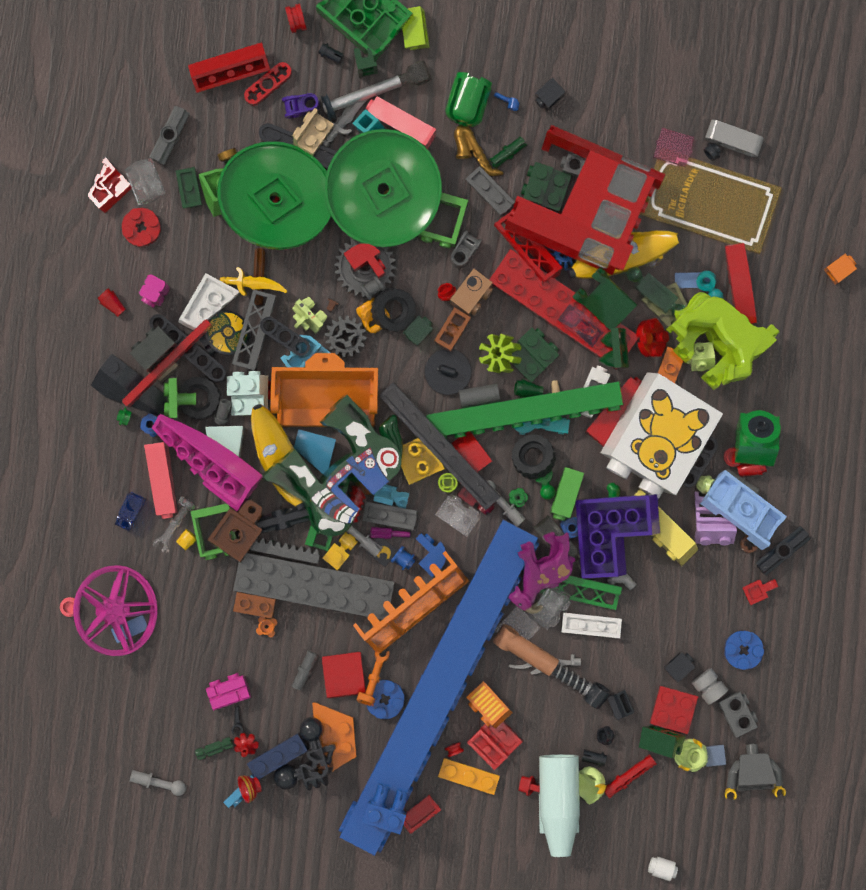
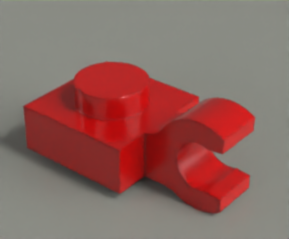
(757, 591)

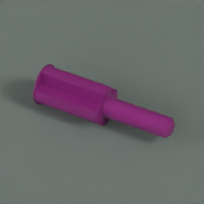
(387, 533)

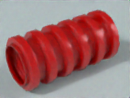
(357, 497)

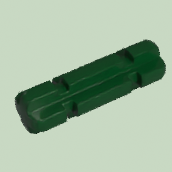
(214, 748)

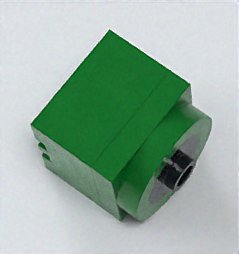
(757, 438)

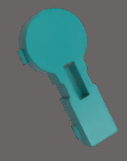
(556, 426)

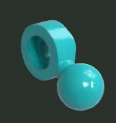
(708, 286)

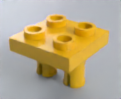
(418, 461)

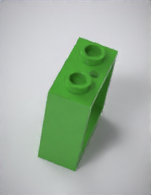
(445, 241)
(566, 494)
(196, 514)

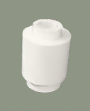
(662, 868)

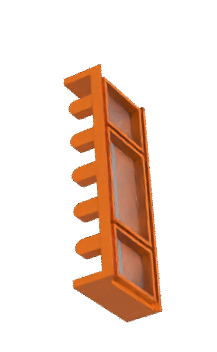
(415, 606)

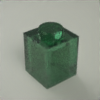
(418, 330)

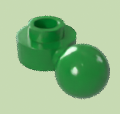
(547, 491)

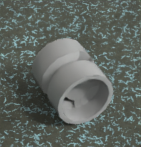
(709, 685)

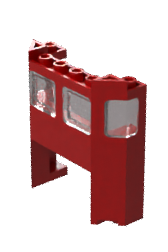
(599, 210)

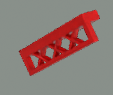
(538, 251)

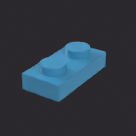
(235, 798)

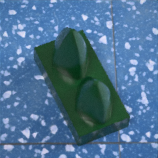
(619, 355)

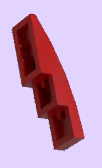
(740, 280)

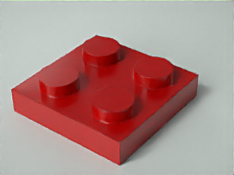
(673, 709)

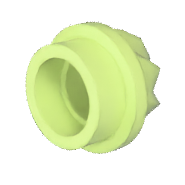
(704, 483)

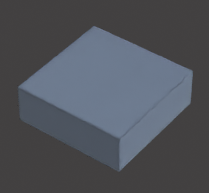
(716, 755)

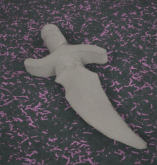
(342, 121)

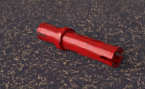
(626, 778)

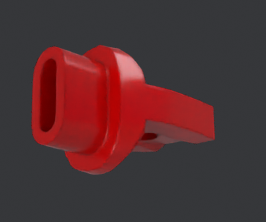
(528, 785)

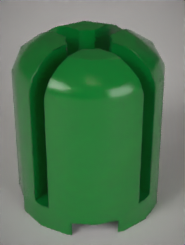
(468, 99)

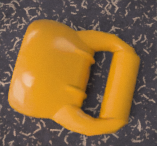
(365, 314)

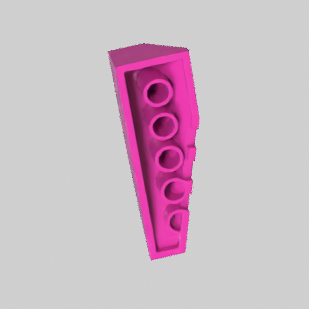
(219, 467)

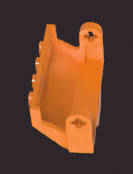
(307, 393)

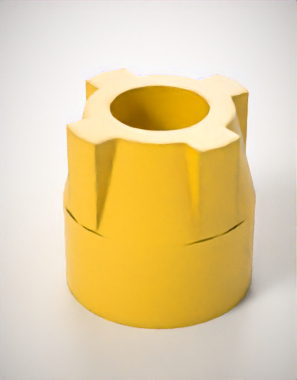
(186, 539)

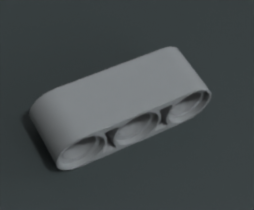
(734, 138)

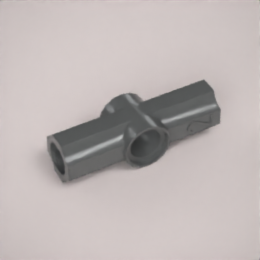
(163, 146)

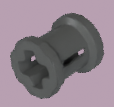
(372, 287)

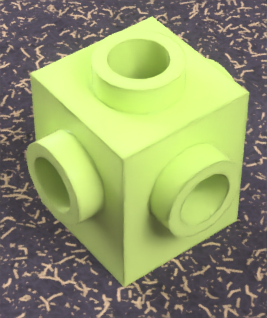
(703, 357)

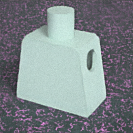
(228, 436)

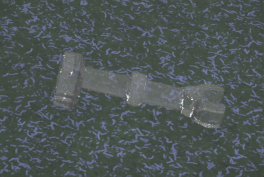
(175, 523)

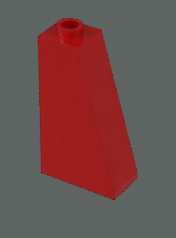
(606, 421)

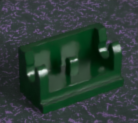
(365, 65)
(661, 741)

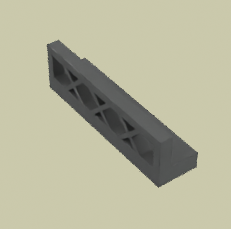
(260, 337)

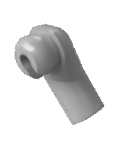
(625, 579)

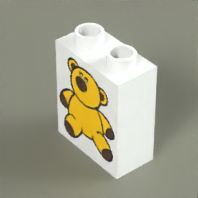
(660, 435)

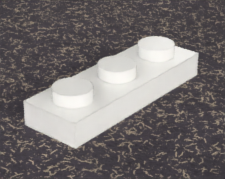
(591, 625)

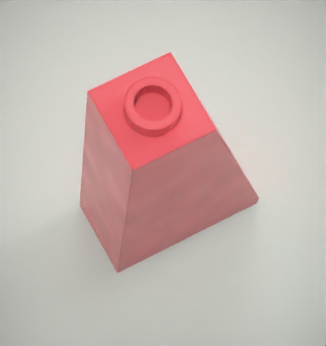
(399, 120)
(161, 479)

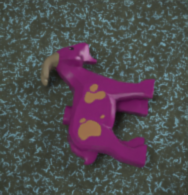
(543, 572)

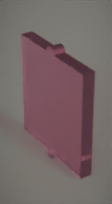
(673, 147)

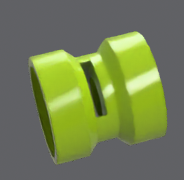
(447, 483)

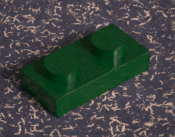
(188, 188)

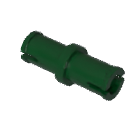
(508, 152)

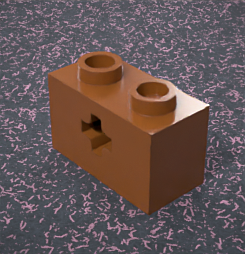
(452, 330)
(254, 605)

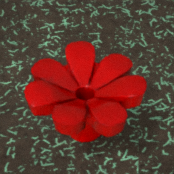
(246, 744)

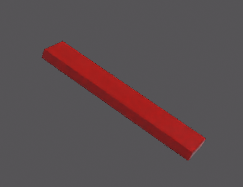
(172, 358)

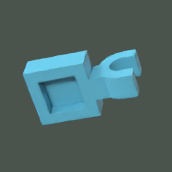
(388, 495)

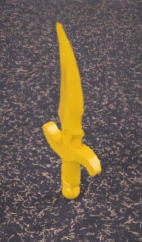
(251, 282)

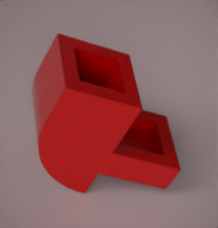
(365, 254)

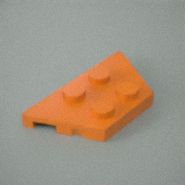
(337, 731)

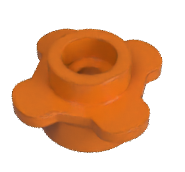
(261, 627)

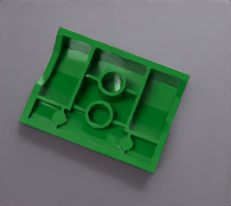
(366, 22)

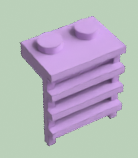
(712, 529)

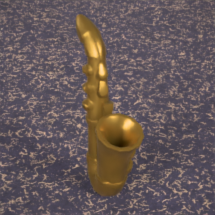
(465, 143)

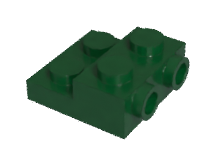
(546, 186)
(535, 354)

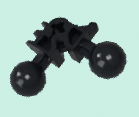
(287, 776)

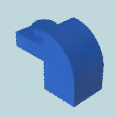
(435, 553)

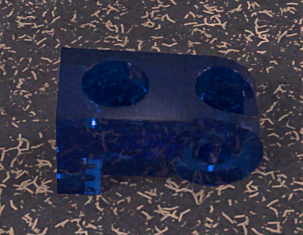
(130, 510)

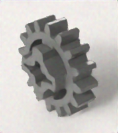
(348, 344)

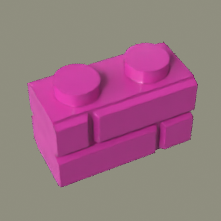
(154, 291)
(228, 692)

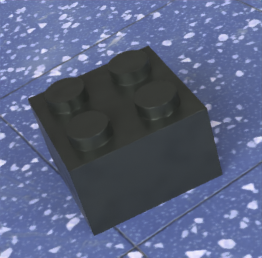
(153, 348)

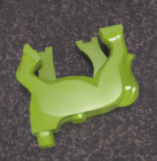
(727, 330)

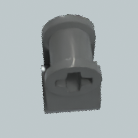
(467, 247)

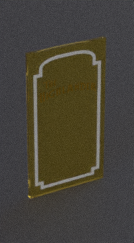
(714, 203)

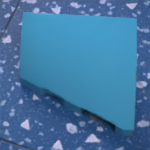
(315, 449)

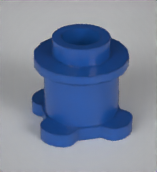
(144, 424)
(564, 525)
(403, 558)

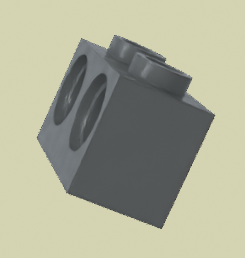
(733, 716)

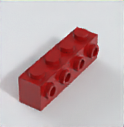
(229, 67)

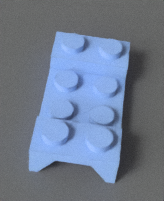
(743, 509)

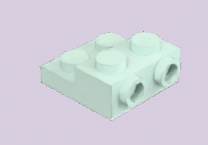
(247, 392)

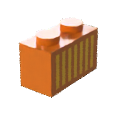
(489, 705)

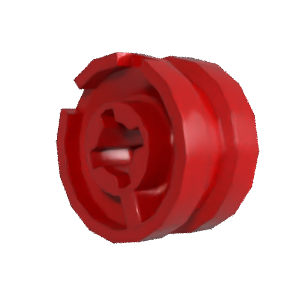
(295, 18)

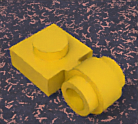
(337, 555)

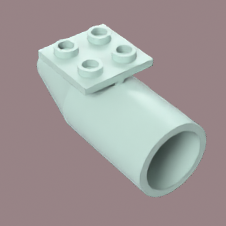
(559, 802)

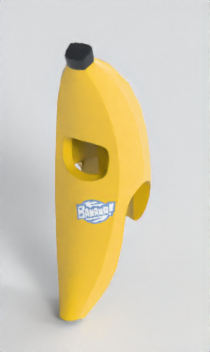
(646, 248)
(271, 444)

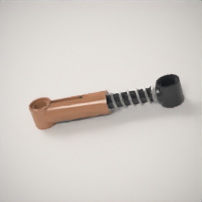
(510, 640)

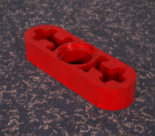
(282, 79)

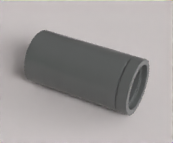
(479, 396)

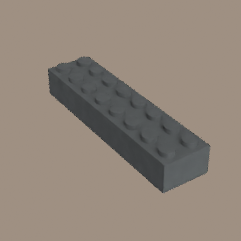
(313, 585)

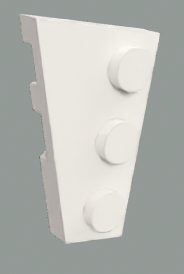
(207, 301)

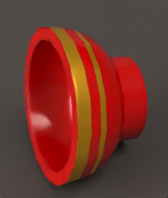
(249, 787)

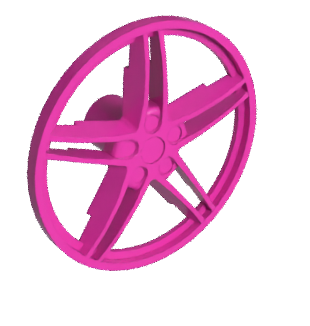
(115, 610)

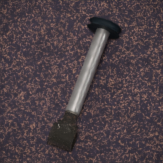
(416, 75)

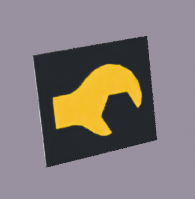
(386, 553)

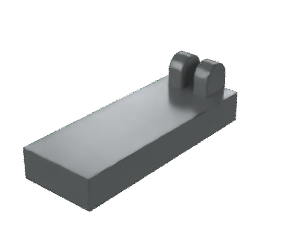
(490, 191)
(390, 515)

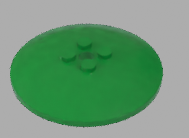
(378, 159)
(277, 171)

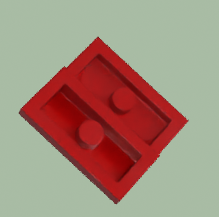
(472, 451)
(343, 675)
(495, 744)

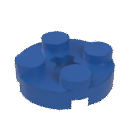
(732, 650)
(395, 704)

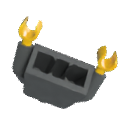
(754, 772)

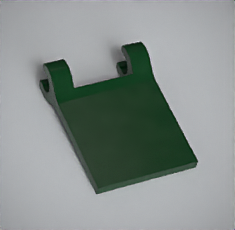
(606, 301)

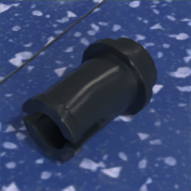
(330, 53)
(594, 758)

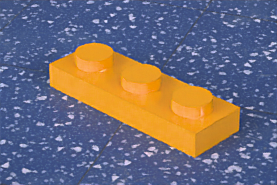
(468, 776)

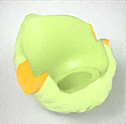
(693, 755)
(591, 784)

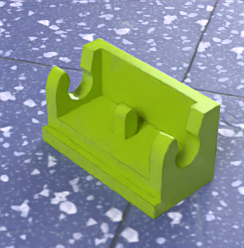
(415, 30)

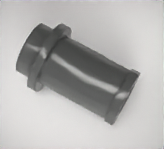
(221, 416)

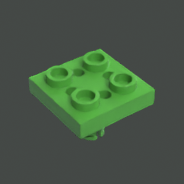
(175, 398)

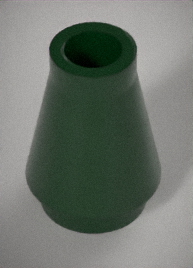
(527, 389)

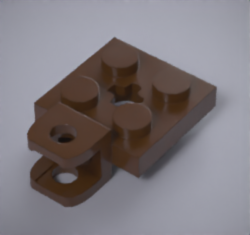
(242, 522)

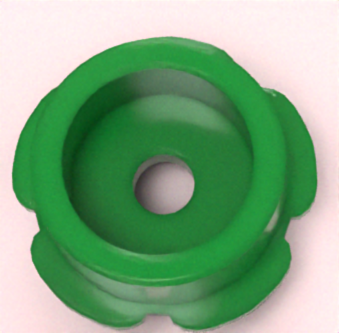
(123, 416)
(518, 492)

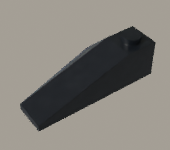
(117, 380)

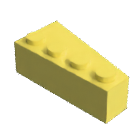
(673, 538)

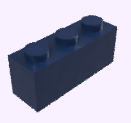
(278, 756)

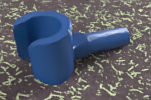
(513, 103)

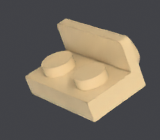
(312, 132)

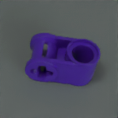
(299, 105)

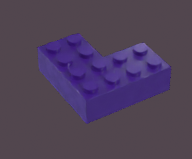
(602, 530)

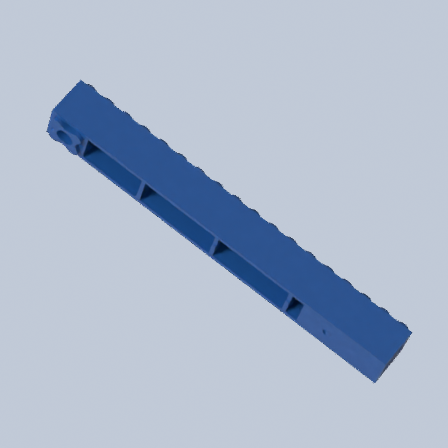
(441, 682)

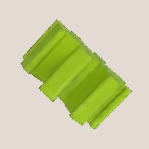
(497, 362)

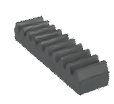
(285, 551)

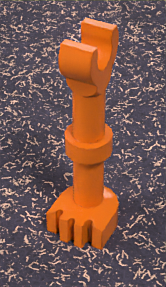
(367, 698)

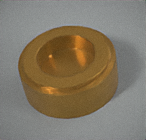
(226, 155)

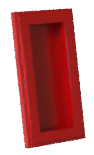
(420, 814)

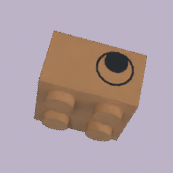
(471, 293)

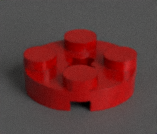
(146, 236)
(652, 338)

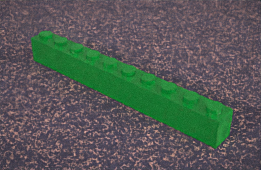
(528, 409)

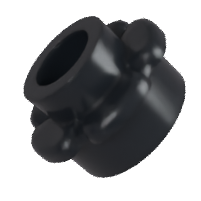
(712, 151)
(605, 735)

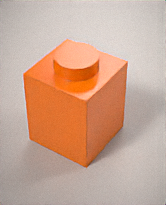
(840, 268)

